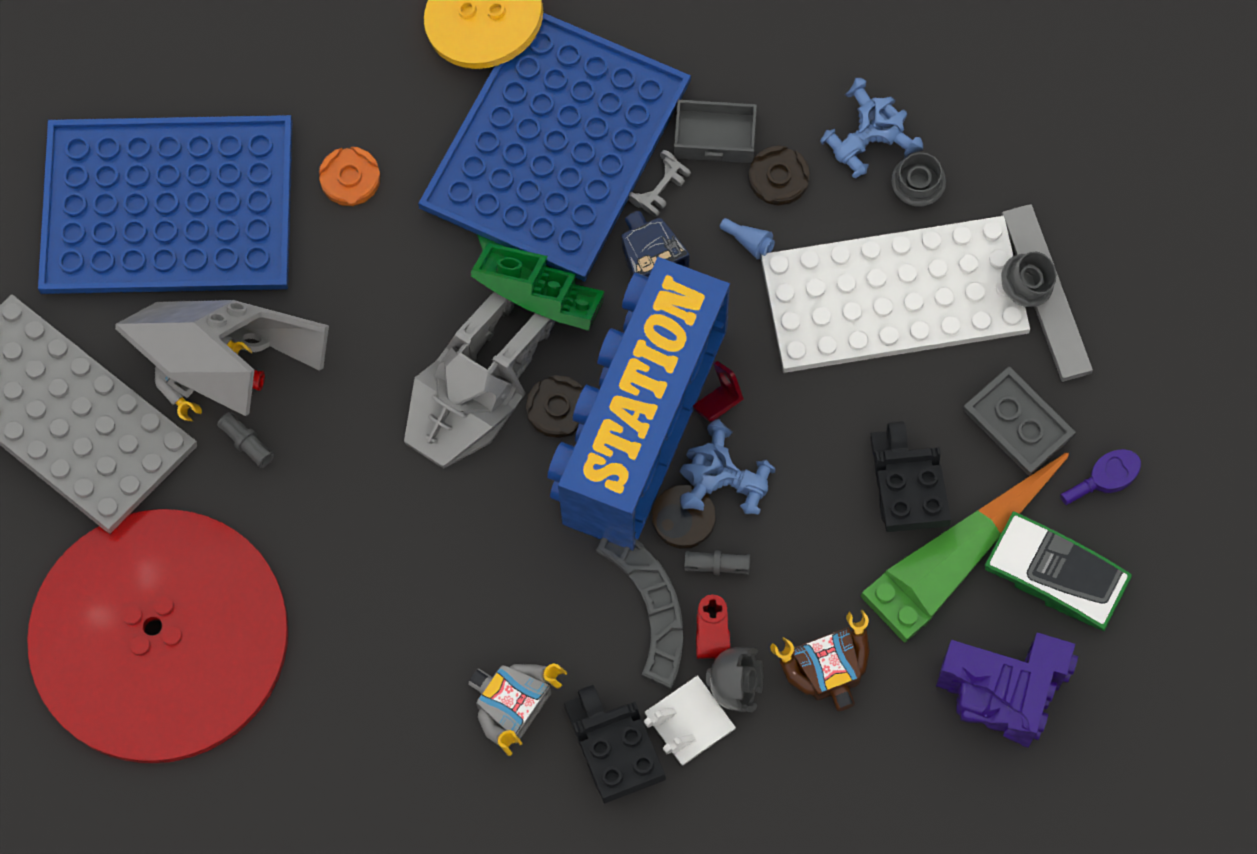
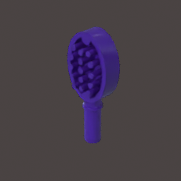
(1109, 475)

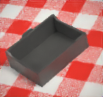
(715, 131)

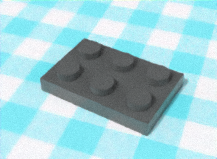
(1019, 421)

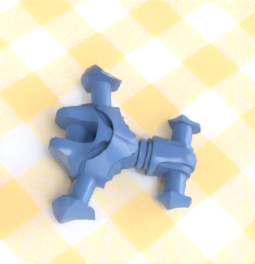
(878, 123)
(714, 469)

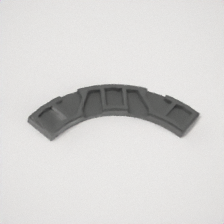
(661, 605)

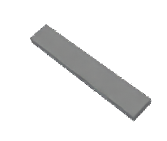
(1055, 313)

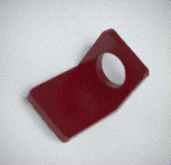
(722, 398)

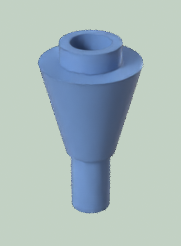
(755, 240)

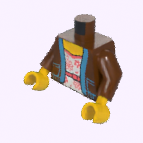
(829, 663)

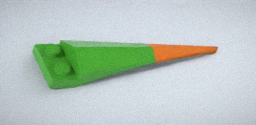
(923, 581)

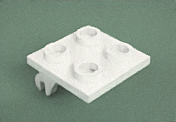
(689, 721)

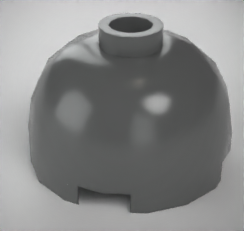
(736, 678)

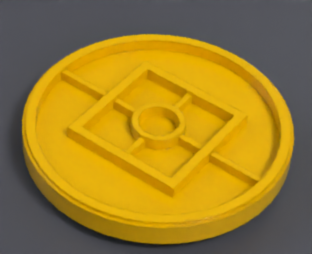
(481, 31)

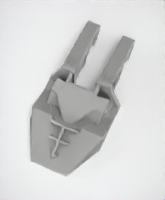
(461, 403)

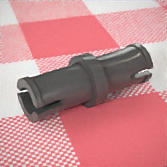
(245, 439)
(717, 562)

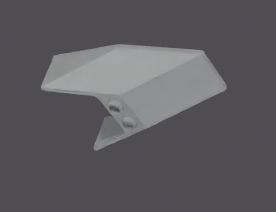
(187, 346)

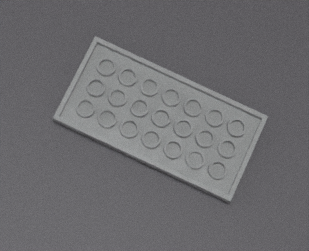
(80, 421)

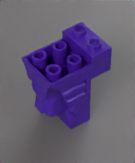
(1004, 690)

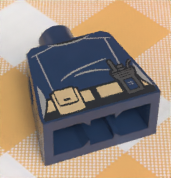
(649, 241)

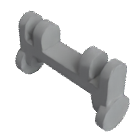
(646, 200)

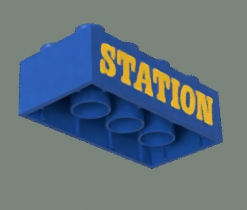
(643, 403)

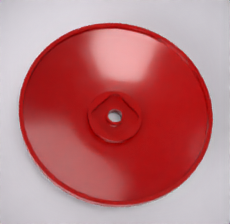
(169, 690)

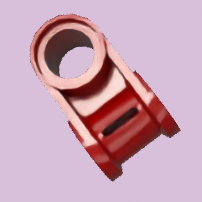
(712, 633)

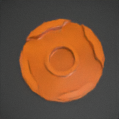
(349, 176)

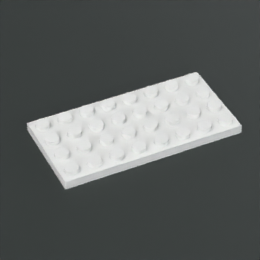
(891, 294)

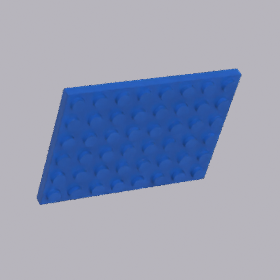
(556, 145)
(166, 204)

